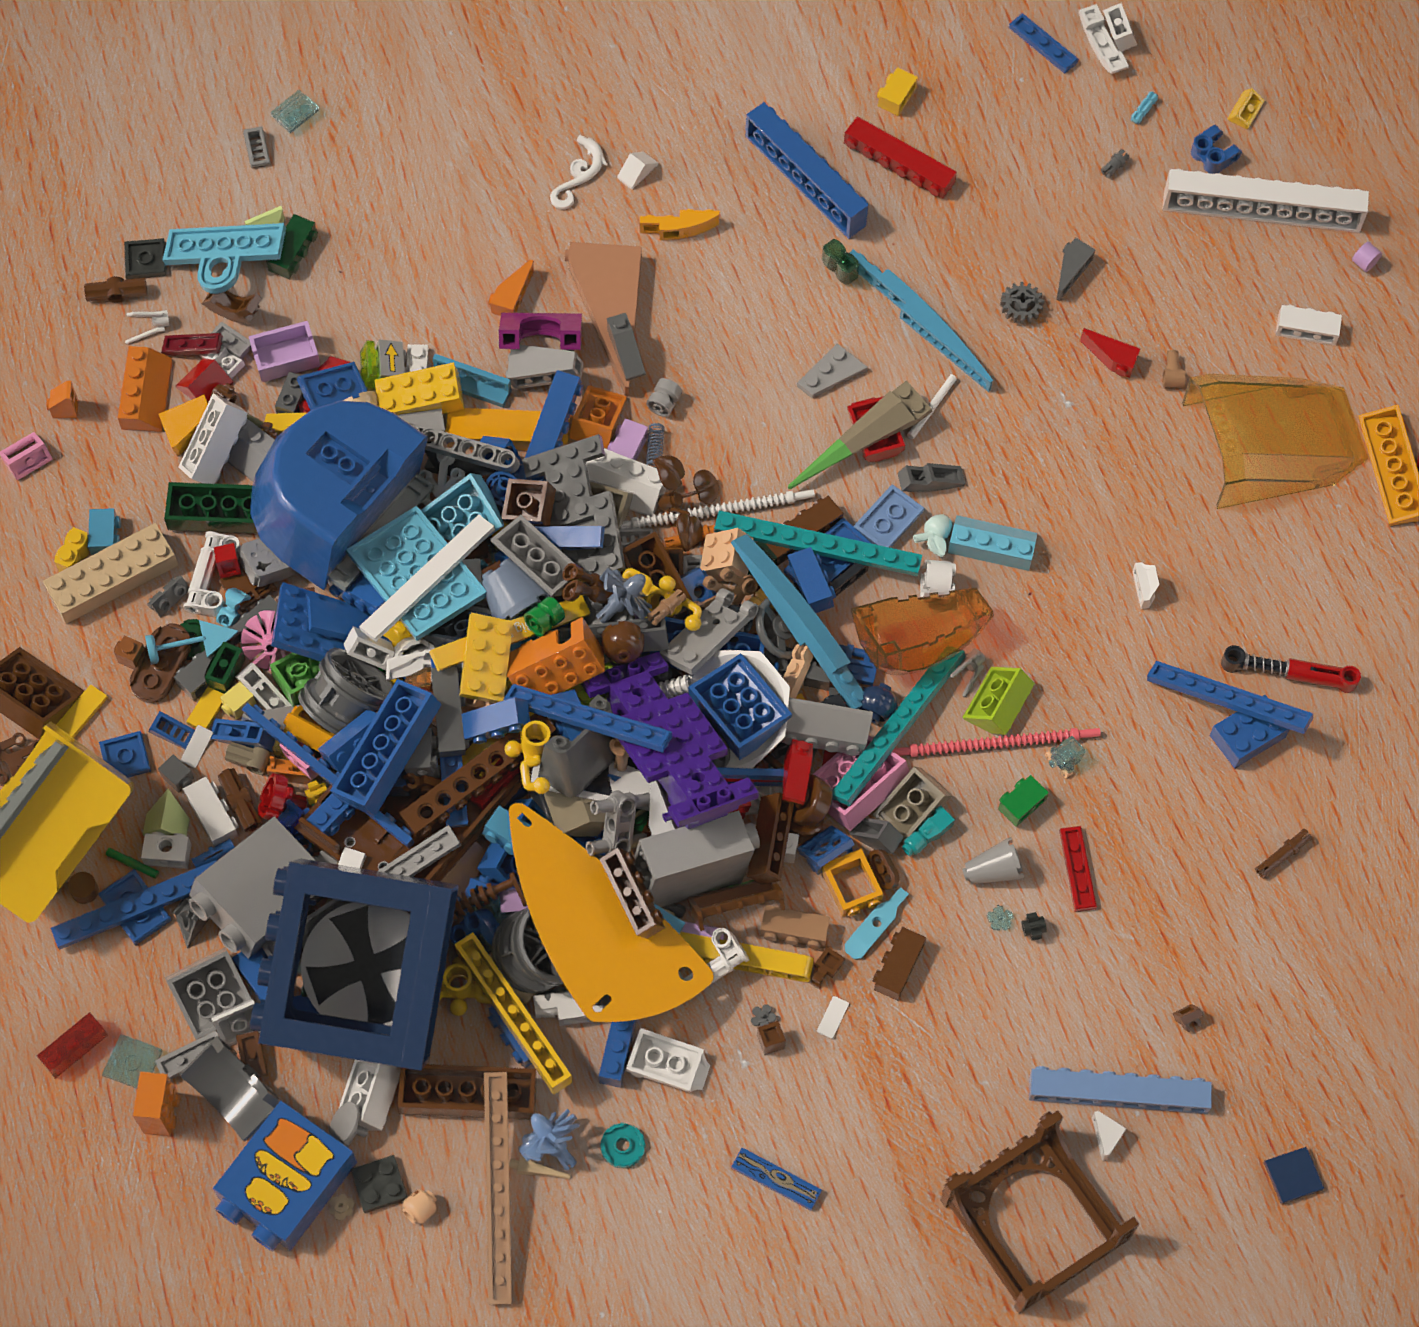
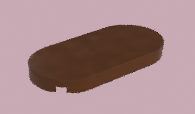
(155, 681)

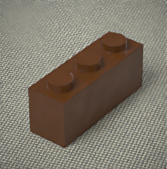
(898, 963)

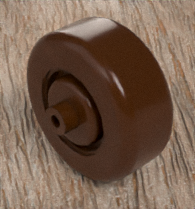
(816, 804)

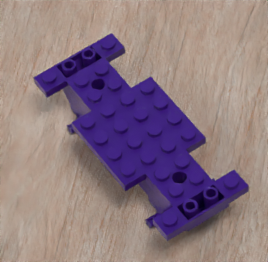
(686, 765)

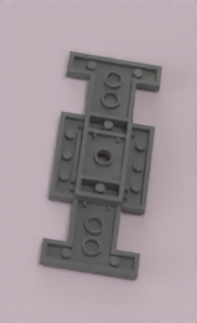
(575, 506)

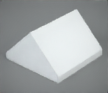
(234, 1022)

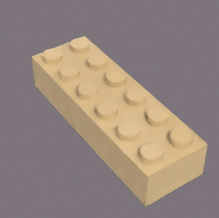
(110, 573)

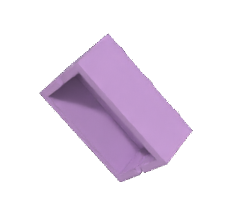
(284, 351)

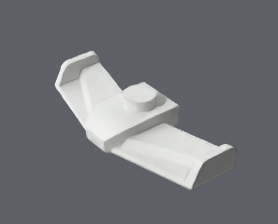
(408, 664)

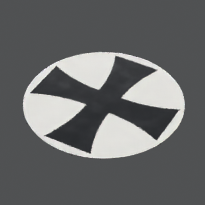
(365, 957)

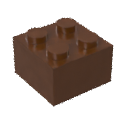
(530, 499)

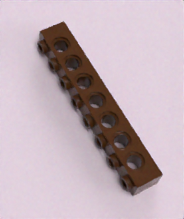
(465, 775)

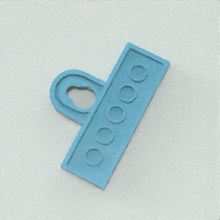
(223, 244)

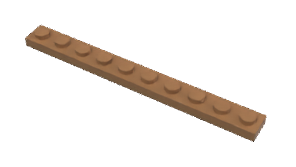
(498, 1188)

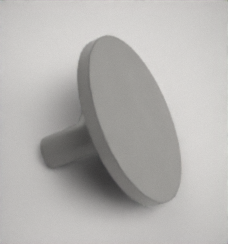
(345, 1124)

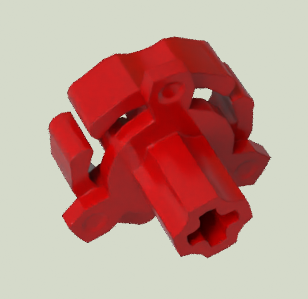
(275, 795)

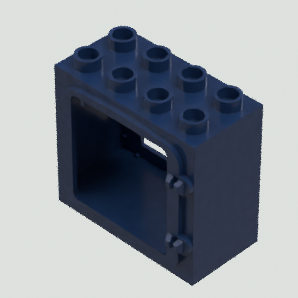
(420, 979)

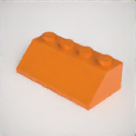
(144, 389)

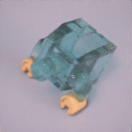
(1066, 755)

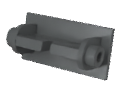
(173, 592)

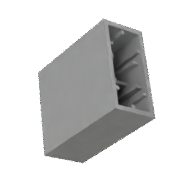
(696, 859)
(240, 887)

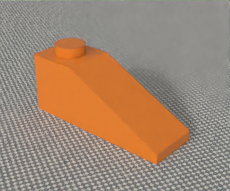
(512, 290)

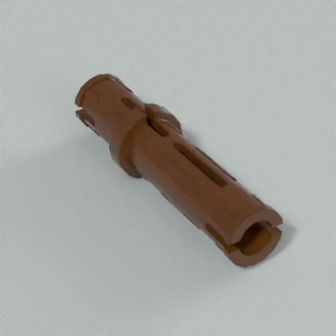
(1290, 847)

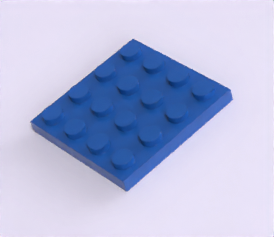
(292, 624)

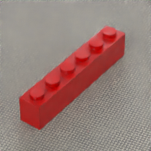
(900, 157)

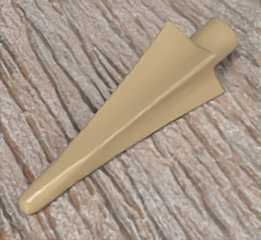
(532, 1168)

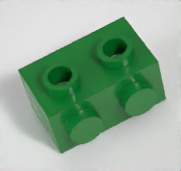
(1022, 800)

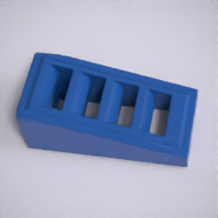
(169, 737)

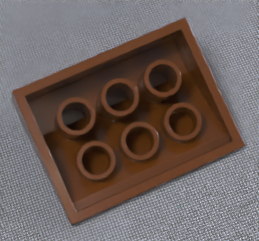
(34, 692)

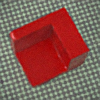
(227, 560)

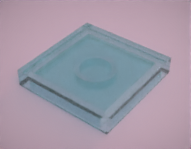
(130, 1059)

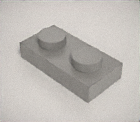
(233, 341)

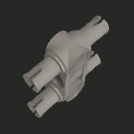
(619, 822)

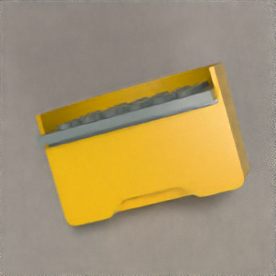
(53, 818)

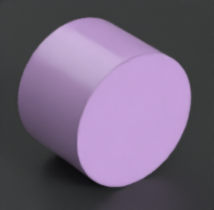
(1367, 256)

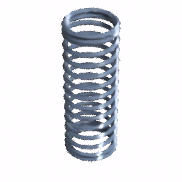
(655, 447)

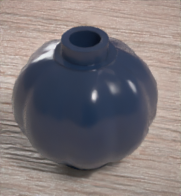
(880, 702)

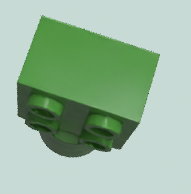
(292, 674)

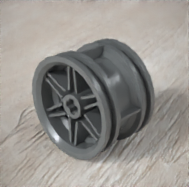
(343, 690)
(519, 951)

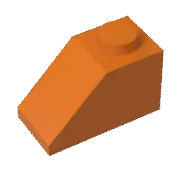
(63, 401)

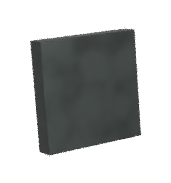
(144, 258)

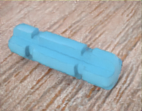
(1144, 107)

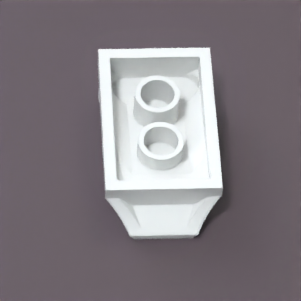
(668, 1061)

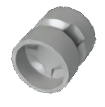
(664, 396)

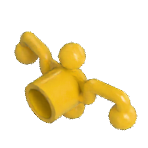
(666, 588)
(532, 753)
(469, 990)

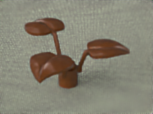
(670, 473)

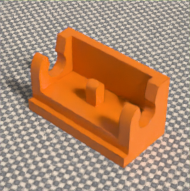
(287, 769)

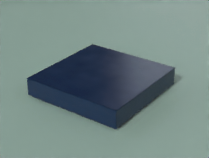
(1293, 1175)

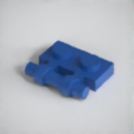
(862, 671)

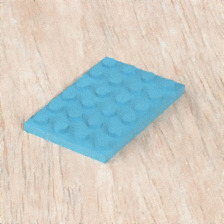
(398, 553)

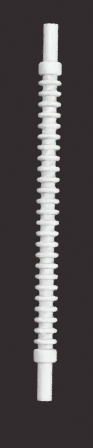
(789, 497)

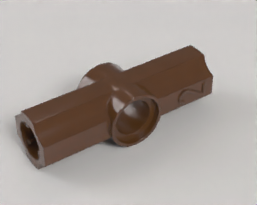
(115, 289)
(239, 800)

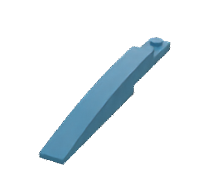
(924, 320)
(801, 620)

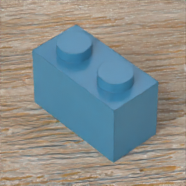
(102, 529)

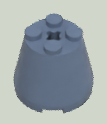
(511, 591)

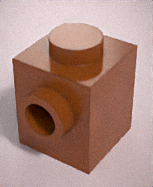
(128, 652)

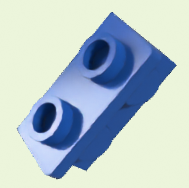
(331, 815)

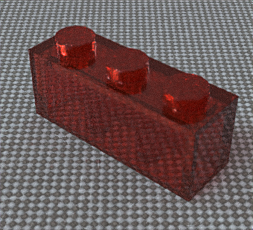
(72, 1045)

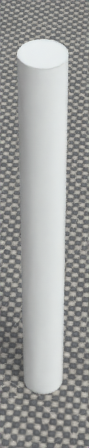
(933, 404)

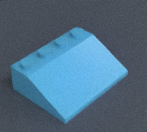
(462, 504)

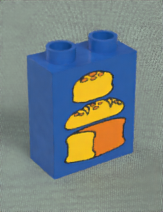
(283, 1178)

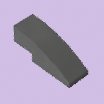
(930, 477)

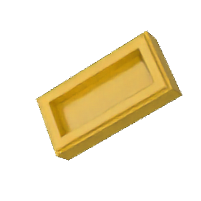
(206, 709)

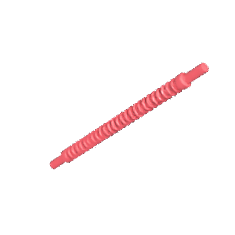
(913, 750)

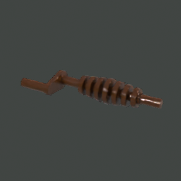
(484, 895)

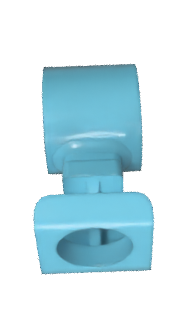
(228, 615)

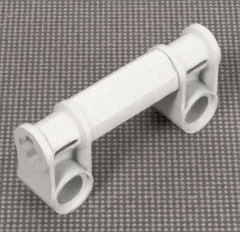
(200, 597)
(730, 955)

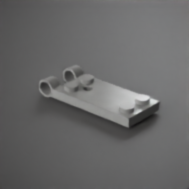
(694, 648)

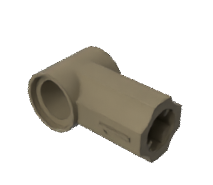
(253, 759)

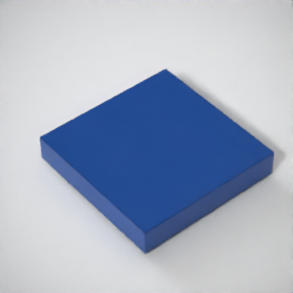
(126, 754)

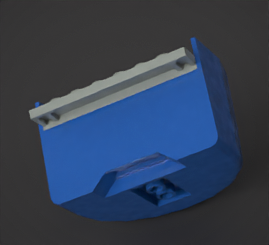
(335, 483)

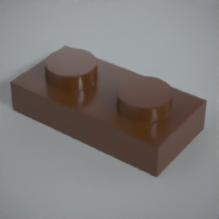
(252, 1052)

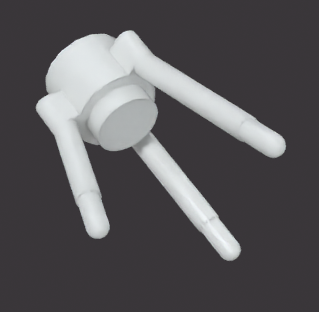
(159, 319)

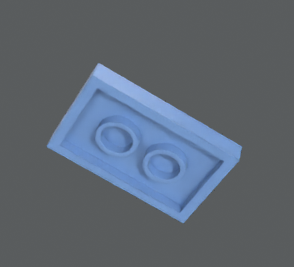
(889, 517)

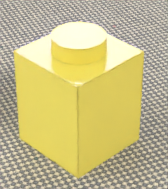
(236, 699)

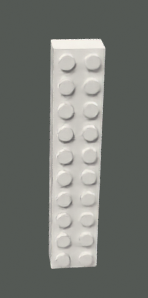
(1265, 200)

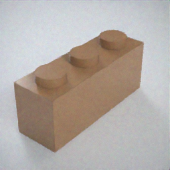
(794, 927)

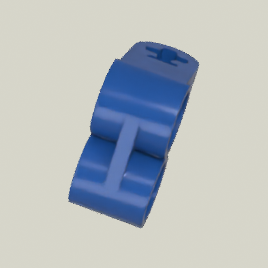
(1209, 152)
(486, 926)

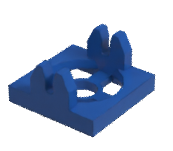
(812, 847)

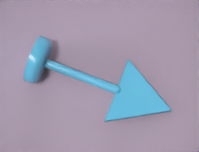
(212, 635)

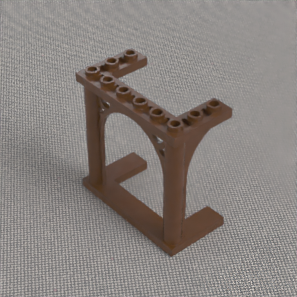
(1051, 1143)

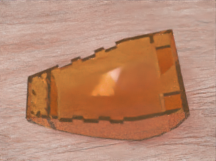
(920, 631)

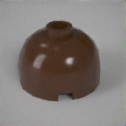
(622, 642)

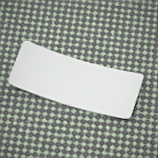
(196, 746)
(832, 1017)

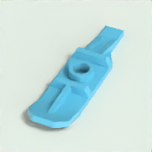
(867, 933)

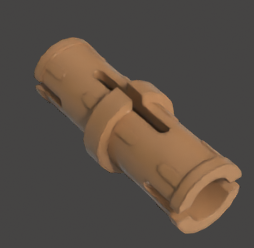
(666, 607)

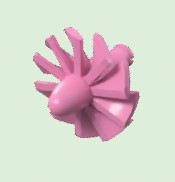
(247, 637)

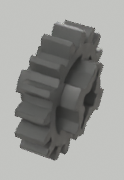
(1021, 303)

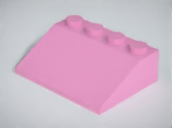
(872, 795)

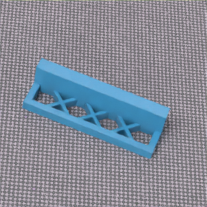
(479, 383)

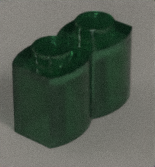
(841, 262)

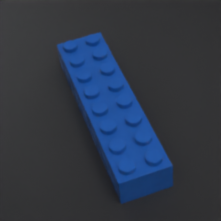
(806, 170)

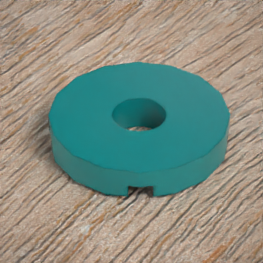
(625, 1158)

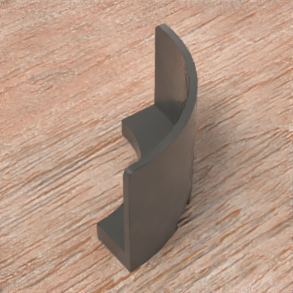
(231, 1087)

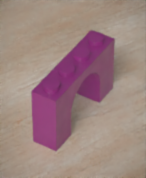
(516, 326)

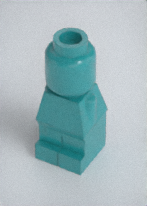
(930, 831)

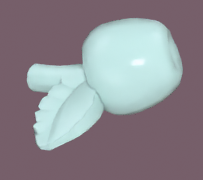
(936, 532)

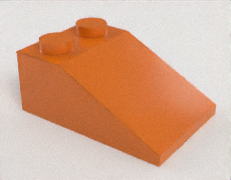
(597, 414)

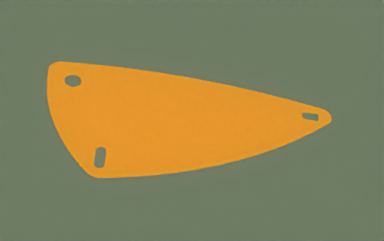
(591, 933)

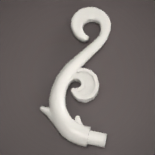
(580, 176)

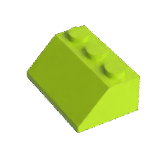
(999, 699)

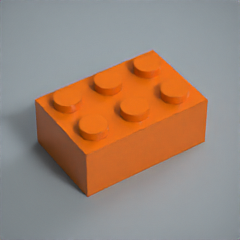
(155, 1104)

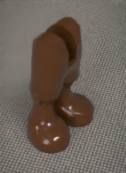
(576, 576)

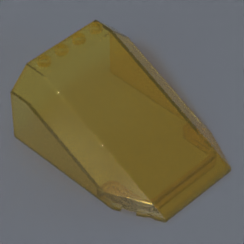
(1277, 434)

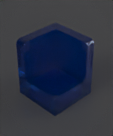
(290, 816)

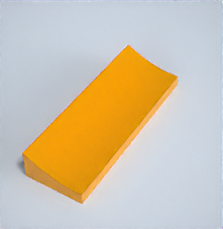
(501, 423)
(1392, 463)

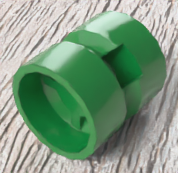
(544, 616)

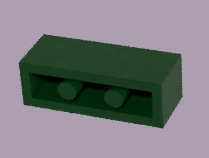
(296, 244)

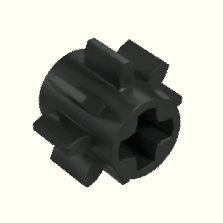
(1033, 926)

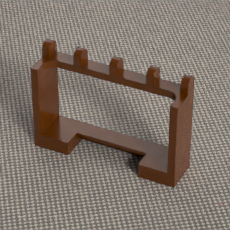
(702, 904)

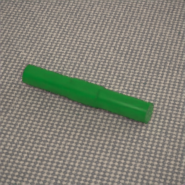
(132, 863)

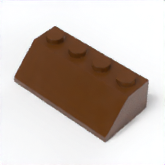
(652, 559)

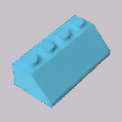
(992, 543)

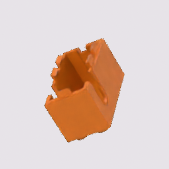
(555, 666)

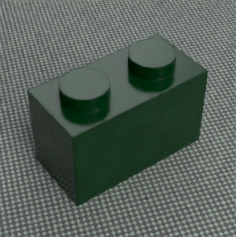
(225, 667)

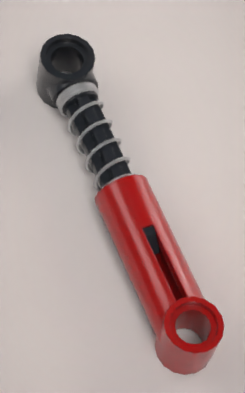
(1293, 669)

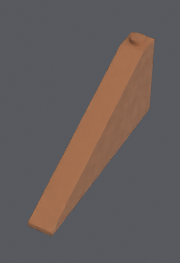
(608, 286)

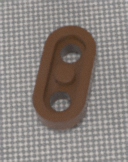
(884, 869)

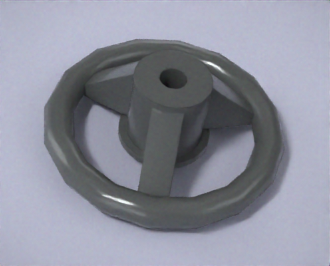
(772, 631)

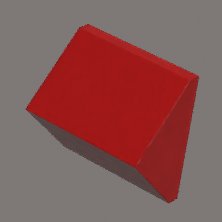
(203, 379)

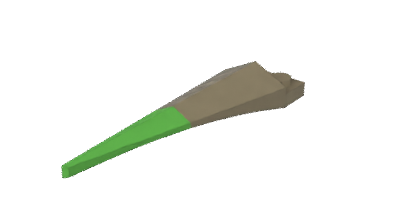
(887, 417)

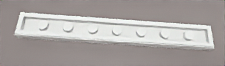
(427, 578)

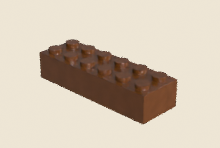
(460, 1091)

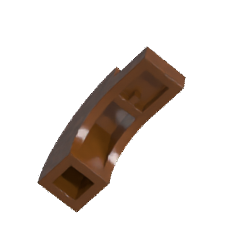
(232, 306)

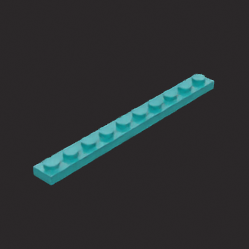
(822, 543)
(894, 730)

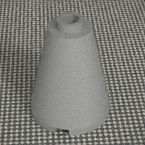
(995, 865)

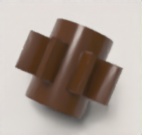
(226, 392)

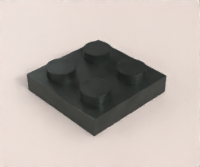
(378, 1183)

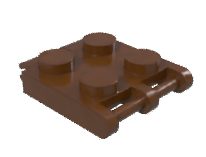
(243, 583)

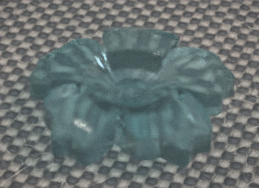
(999, 919)

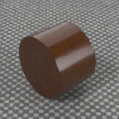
(83, 887)

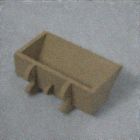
(574, 815)

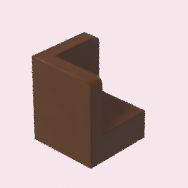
(771, 1037)

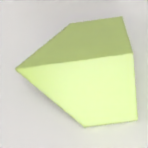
(166, 817)

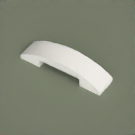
(1101, 41)

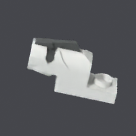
(560, 1003)

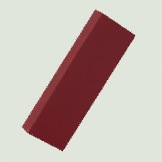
(192, 344)

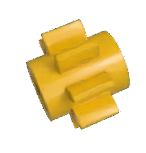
(315, 791)

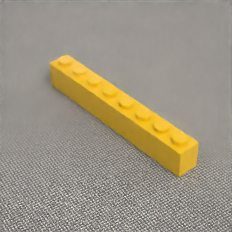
(513, 1013)

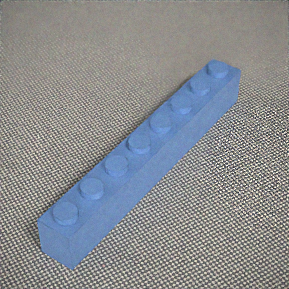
(1120, 1090)

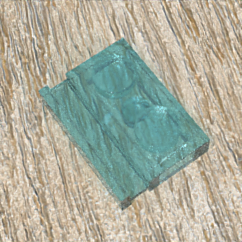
(294, 111)

